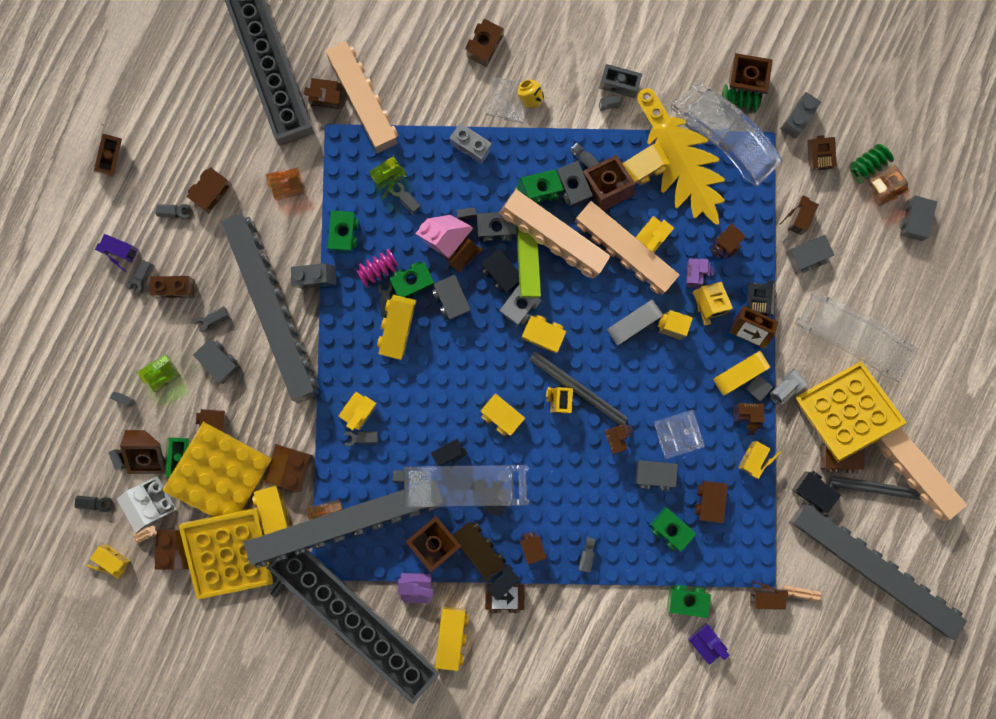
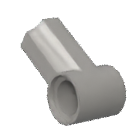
(790, 385)

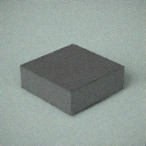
(609, 102)
(465, 214)
(758, 388)
(123, 399)
(117, 459)

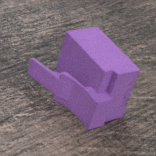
(695, 272)
(415, 588)

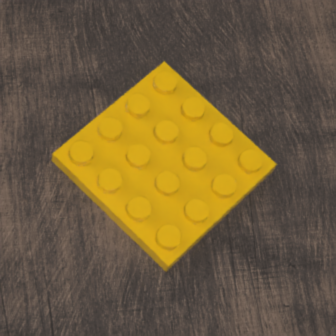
(850, 411)
(216, 472)
(219, 556)

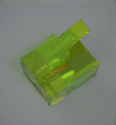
(386, 173)
(159, 373)

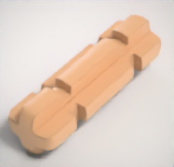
(145, 534)
(804, 594)

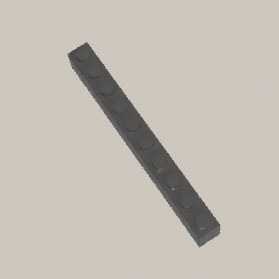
(329, 528)
(878, 571)

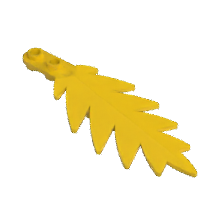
(683, 159)

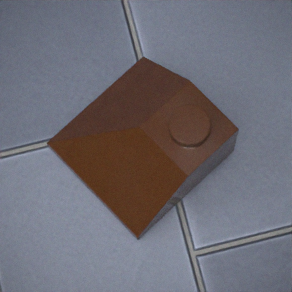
(142, 453)

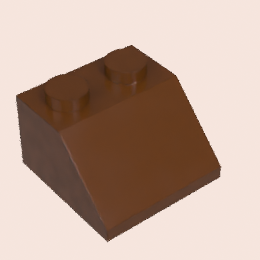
(750, 73)
(609, 183)
(288, 468)
(433, 543)
(169, 550)

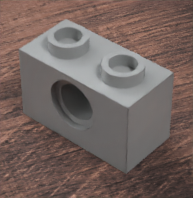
(470, 143)
(515, 314)

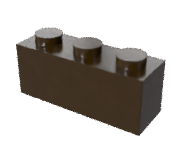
(479, 549)

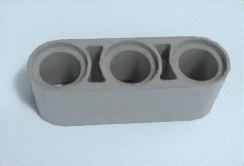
(634, 322)

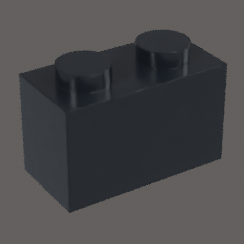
(501, 271)
(816, 491)

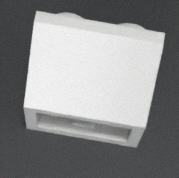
(146, 504)

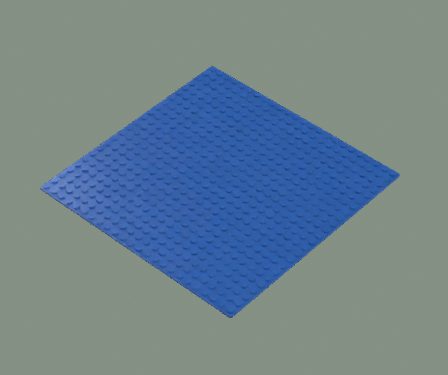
(460, 364)

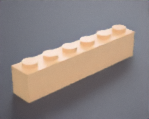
(361, 96)
(554, 234)
(627, 248)
(921, 475)

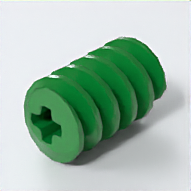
(740, 98)
(870, 161)

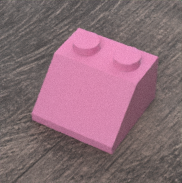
(443, 233)

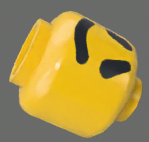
(530, 93)

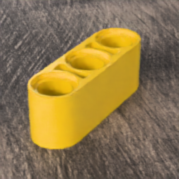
(741, 373)

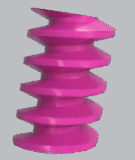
(377, 268)

